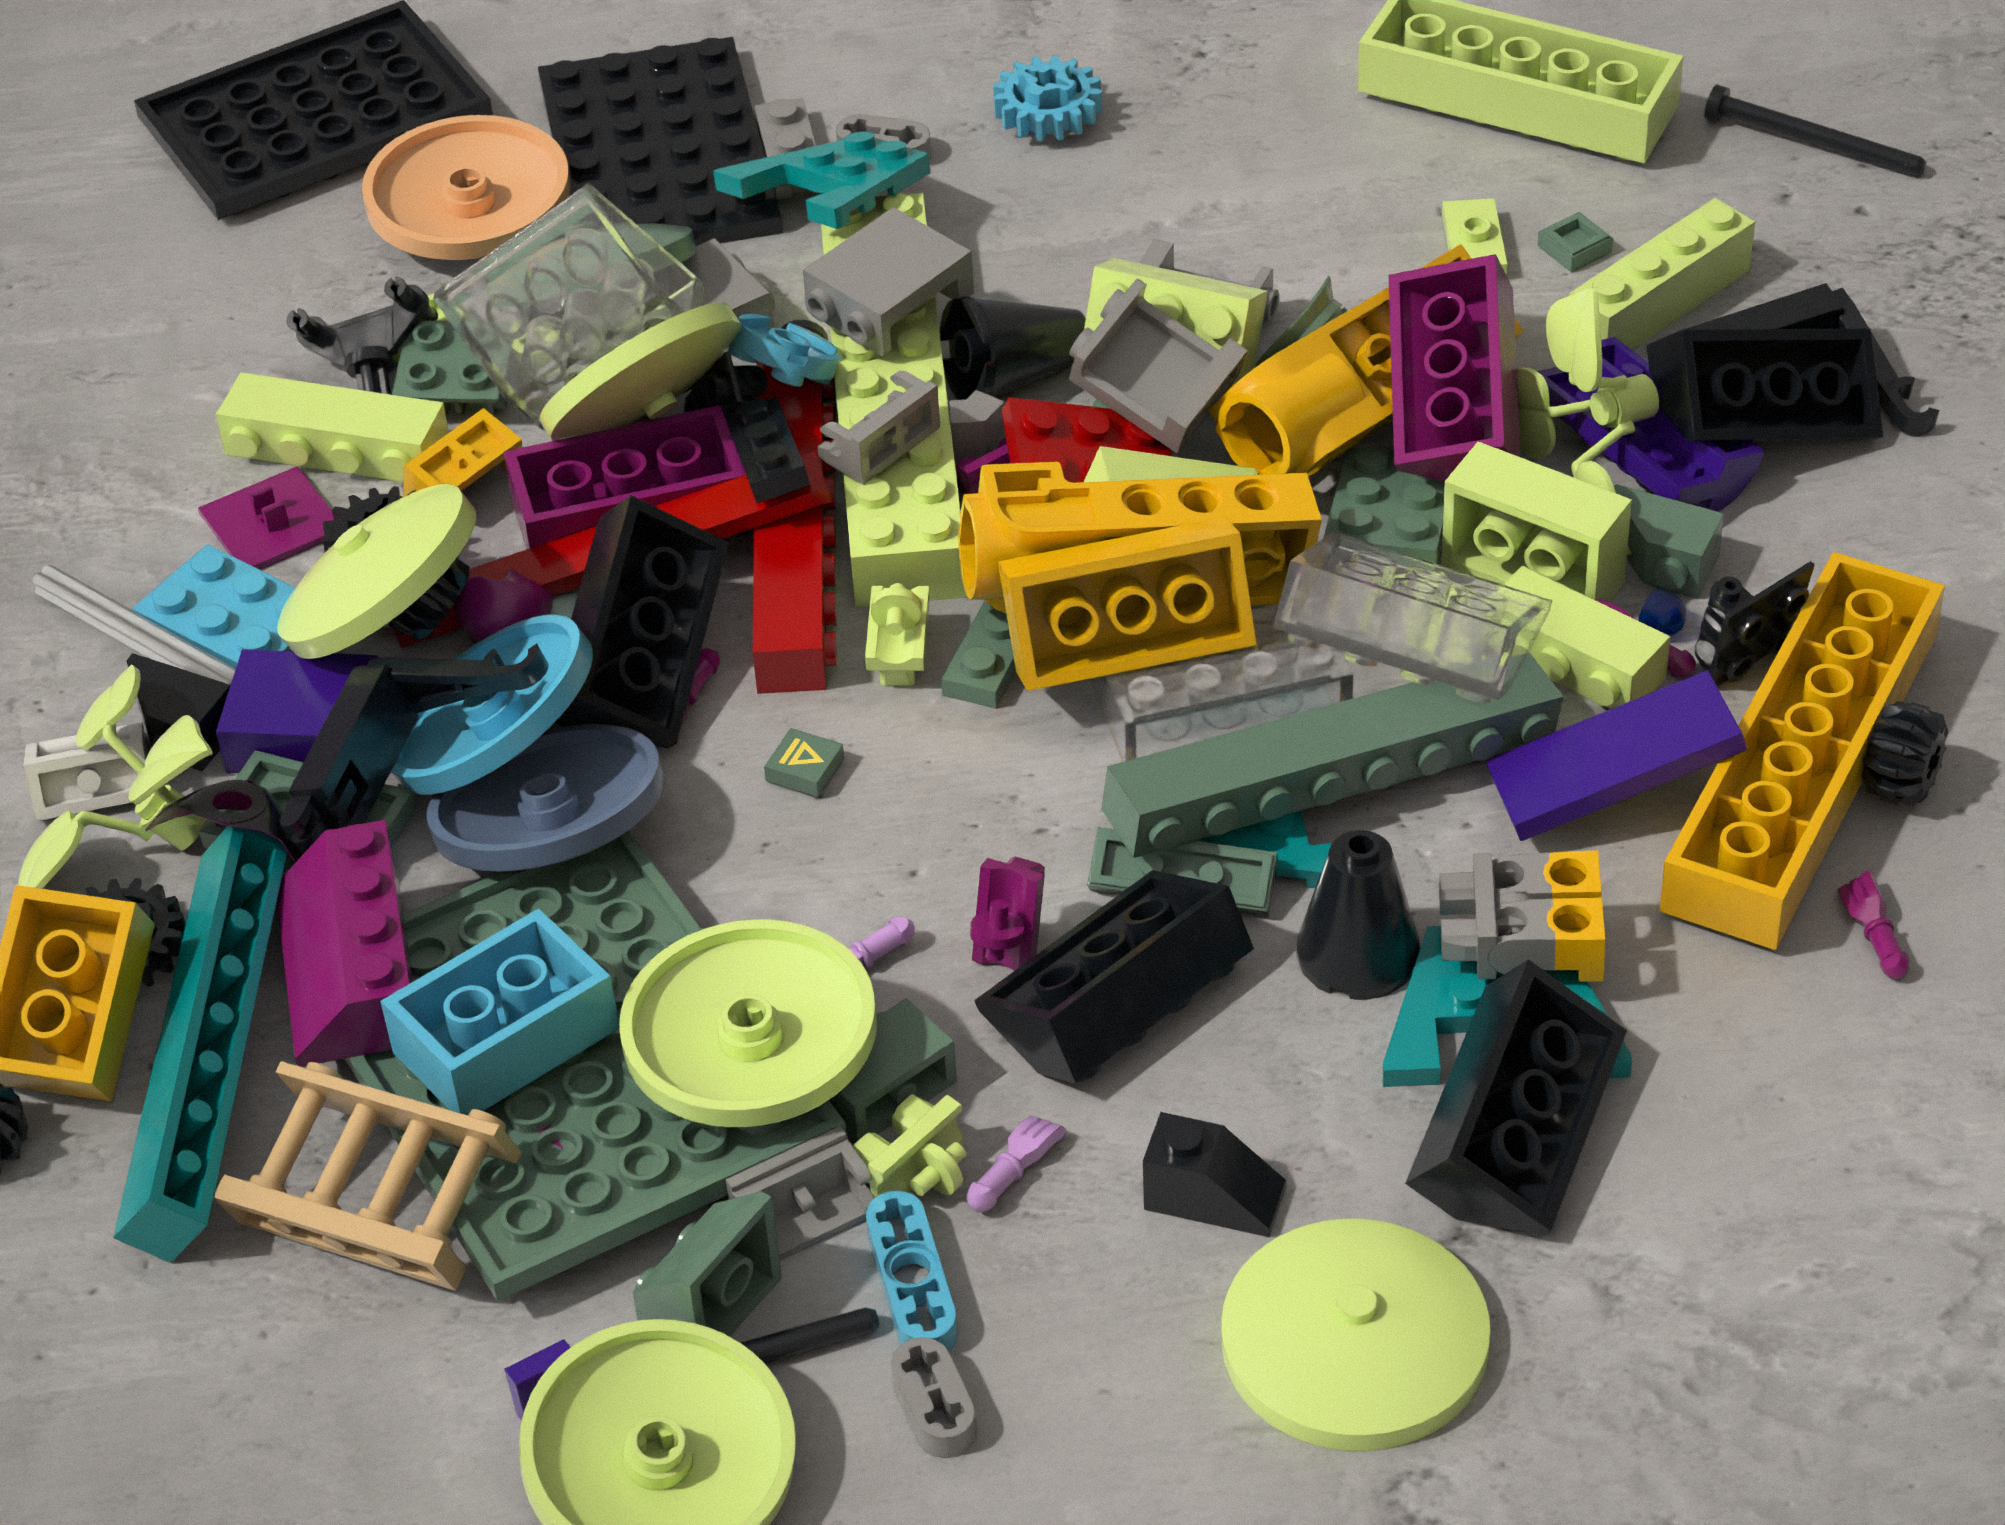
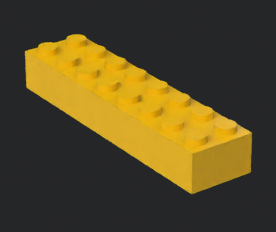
(1806, 733)

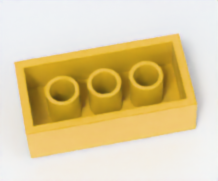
(1127, 603)

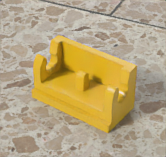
(462, 454)

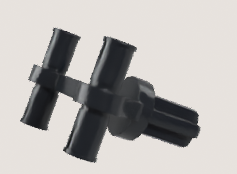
(368, 341)

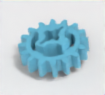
(1047, 98)

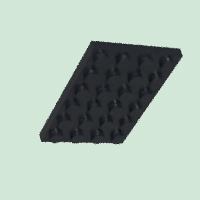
(308, 108)
(655, 129)

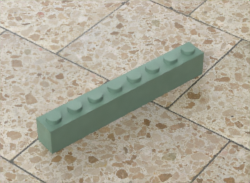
(1319, 758)

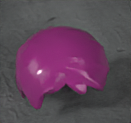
(495, 604)

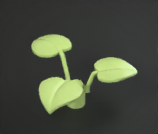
(1576, 348)
(171, 755)

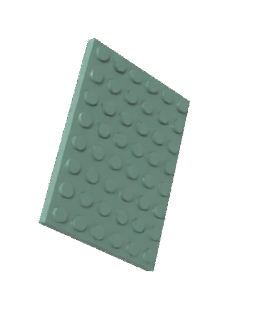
(623, 1155)

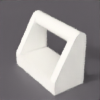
(79, 779)

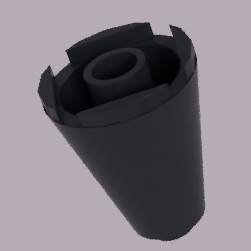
(1005, 343)
(1359, 921)

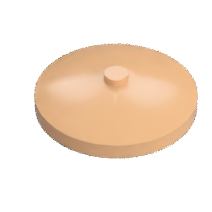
(463, 185)

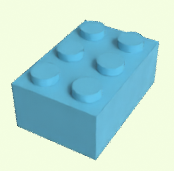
(501, 1014)

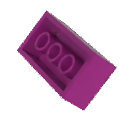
(577, 479)

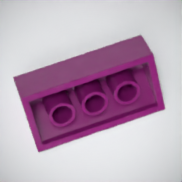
(1452, 364)
(343, 943)

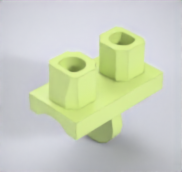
(897, 633)
(922, 1155)

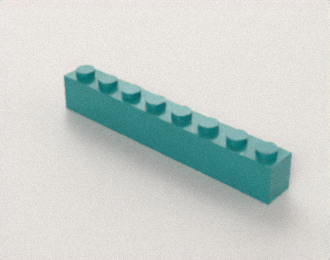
(201, 1044)

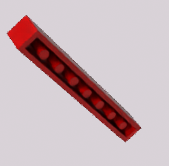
(793, 562)

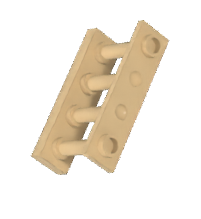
(371, 1233)

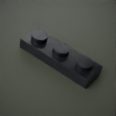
(766, 448)

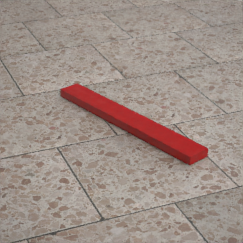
(716, 509)

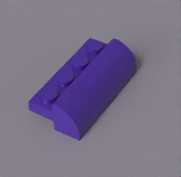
(1657, 453)

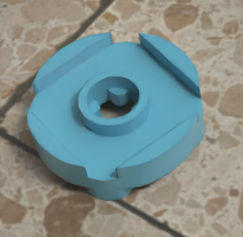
(791, 352)

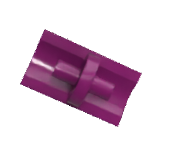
(1007, 912)

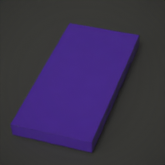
(1615, 755)

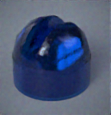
(1663, 612)

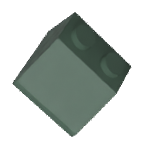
(716, 1268)

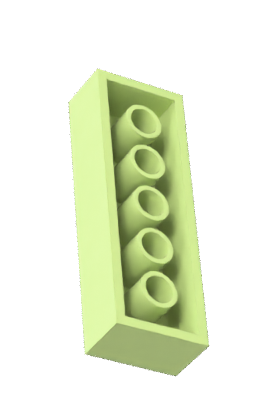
(1521, 75)

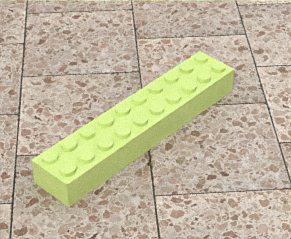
(909, 513)

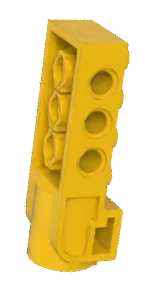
(1317, 392)
(1036, 511)

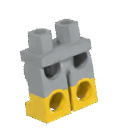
(1525, 910)

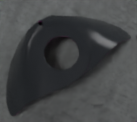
(259, 809)

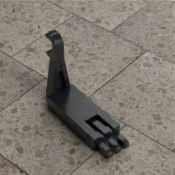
(1830, 309)
(372, 726)

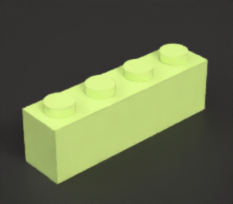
(1673, 273)
(327, 426)

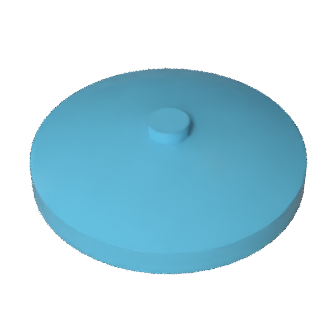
(486, 731)

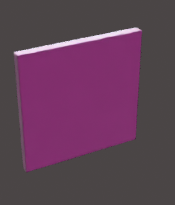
(269, 519)

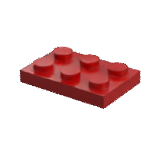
(1069, 434)

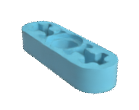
(917, 1250)

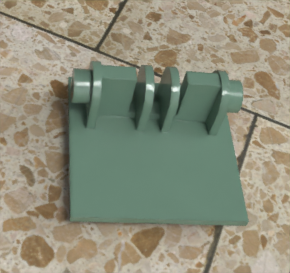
(443, 369)

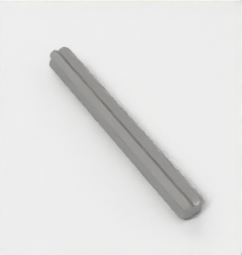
(127, 625)

